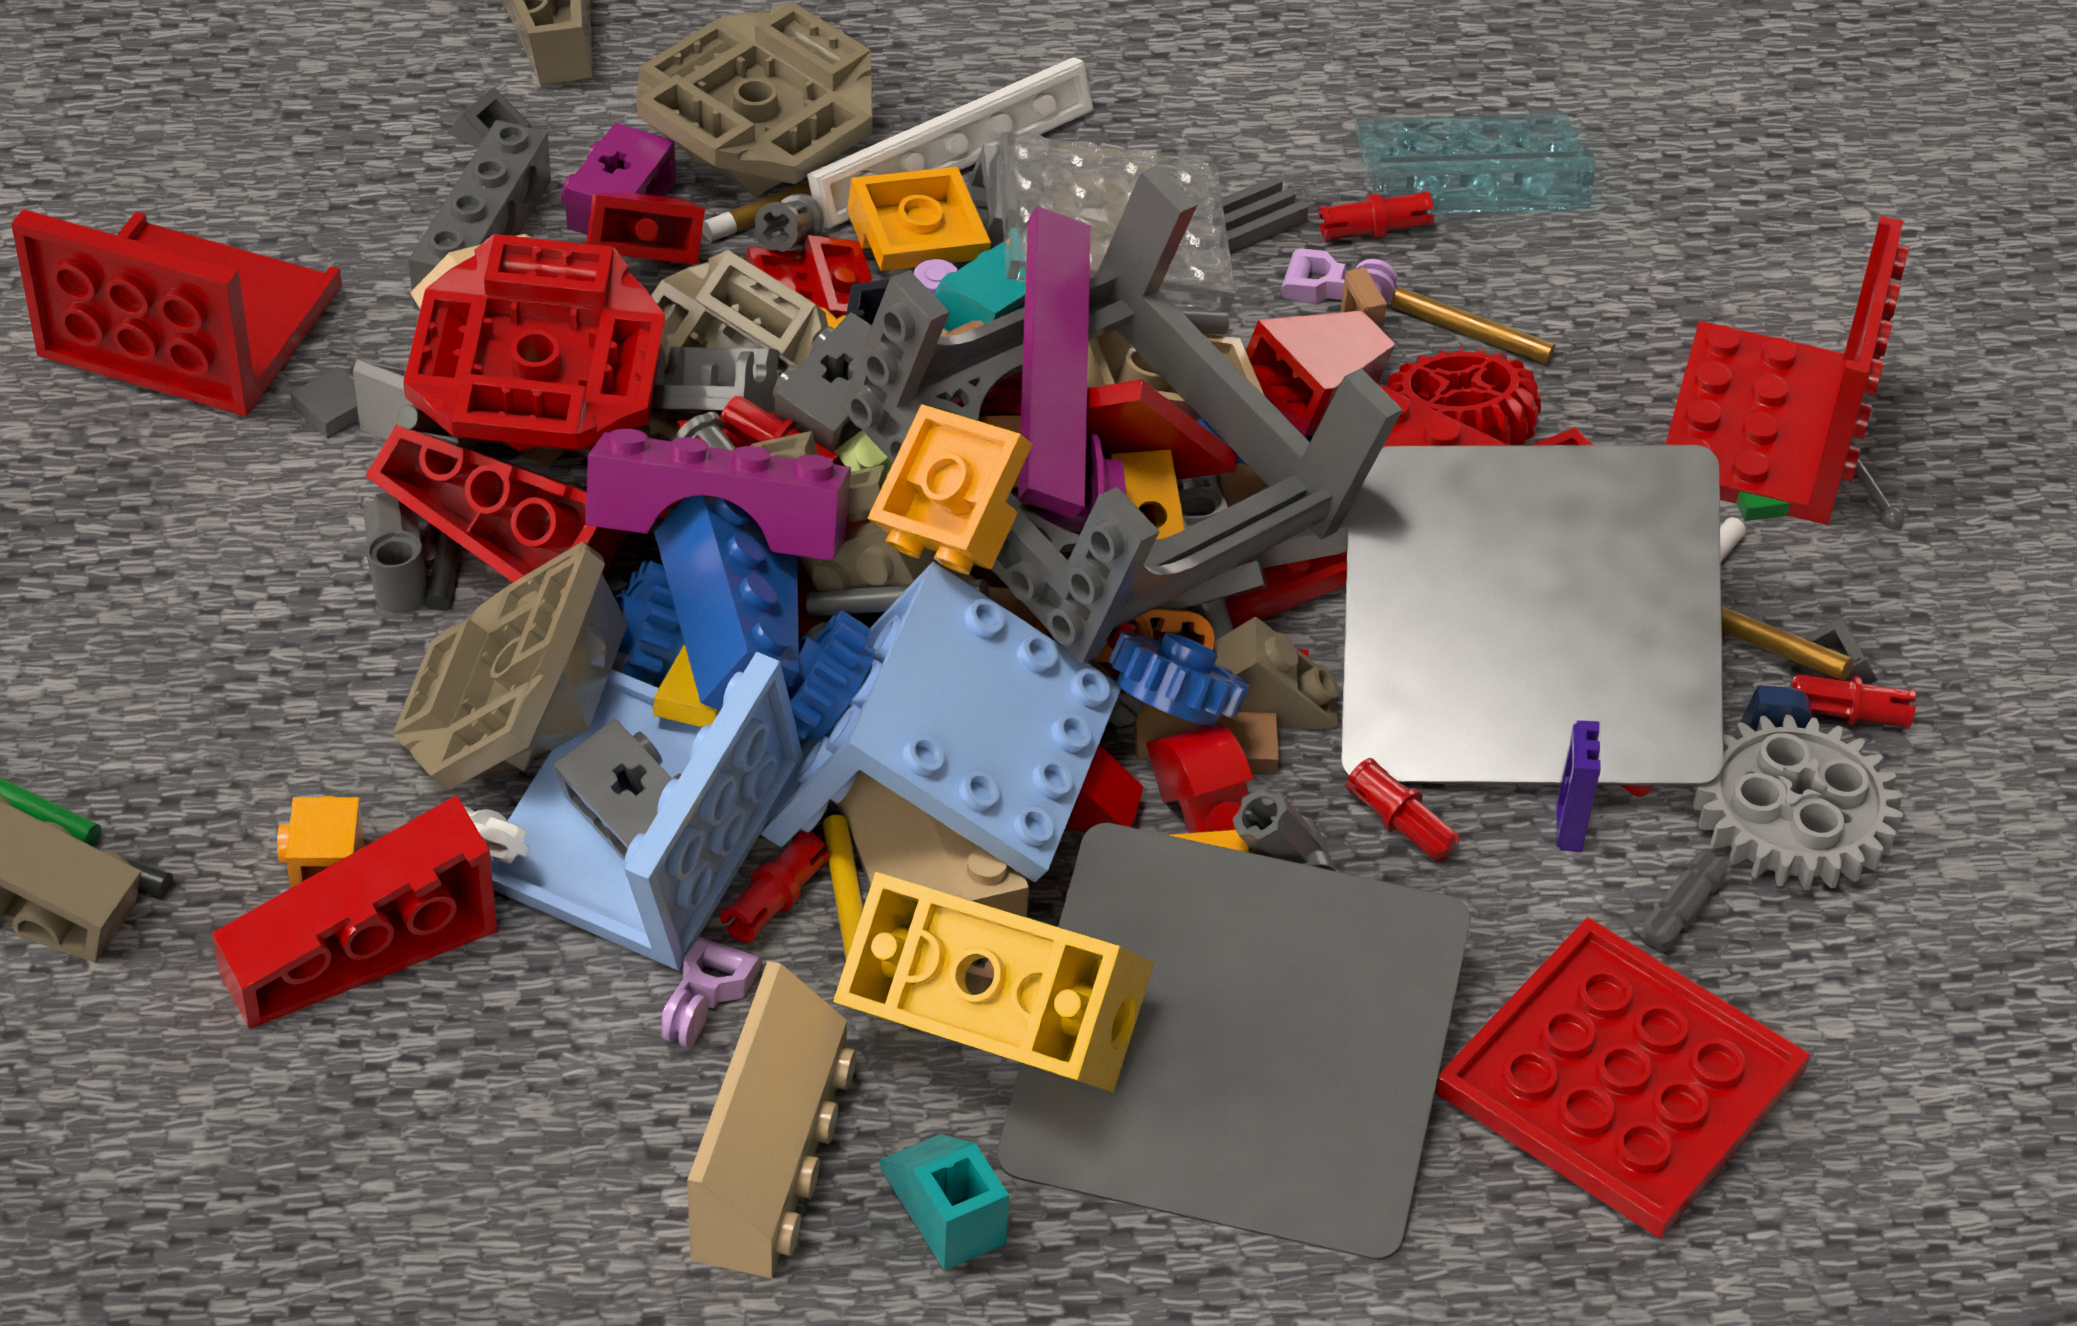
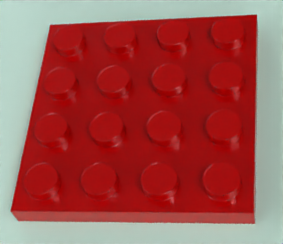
(1622, 1076)

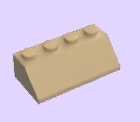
(917, 848)
(767, 1127)

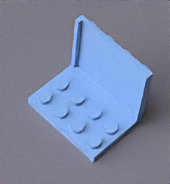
(965, 723)
(703, 824)

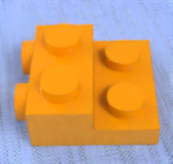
(916, 218)
(951, 490)

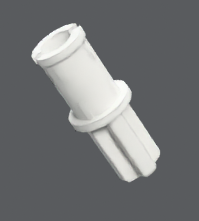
(501, 837)

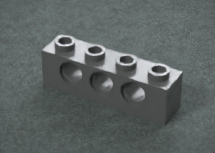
(490, 196)

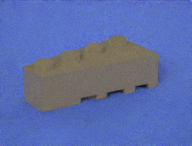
(554, 37)
(61, 887)

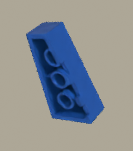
(728, 592)

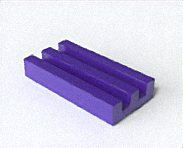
(1578, 786)

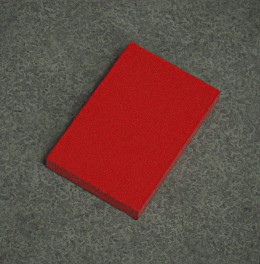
(1140, 419)

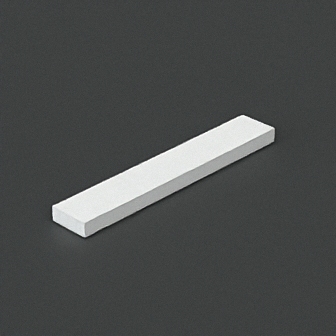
(957, 136)

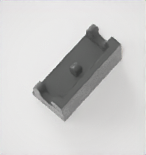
(710, 377)

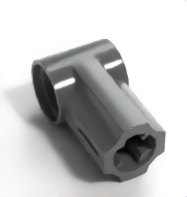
(395, 554)
(1278, 831)

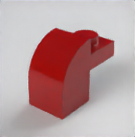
(1204, 773)

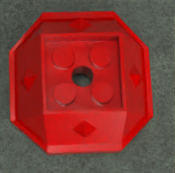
(536, 345)

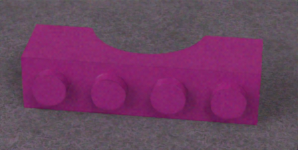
(793, 500)

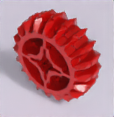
(1475, 390)

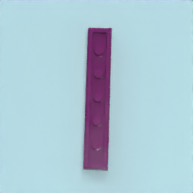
(1055, 362)

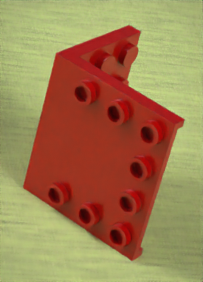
(166, 307)
(1789, 409)

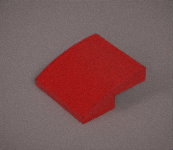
(819, 272)

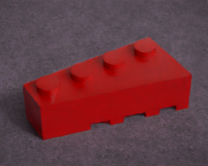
(489, 504)
(362, 917)

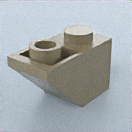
(1279, 677)

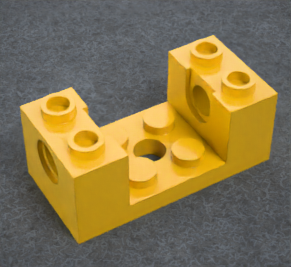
(1053, 994)

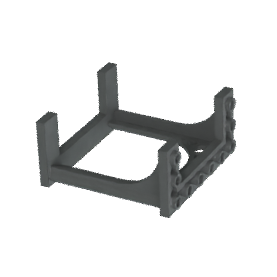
(1115, 561)

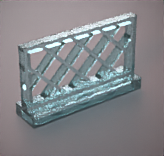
(1493, 180)

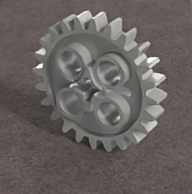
(1800, 803)

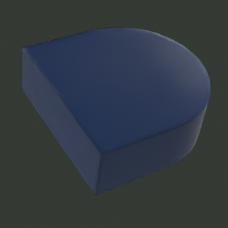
(1775, 704)

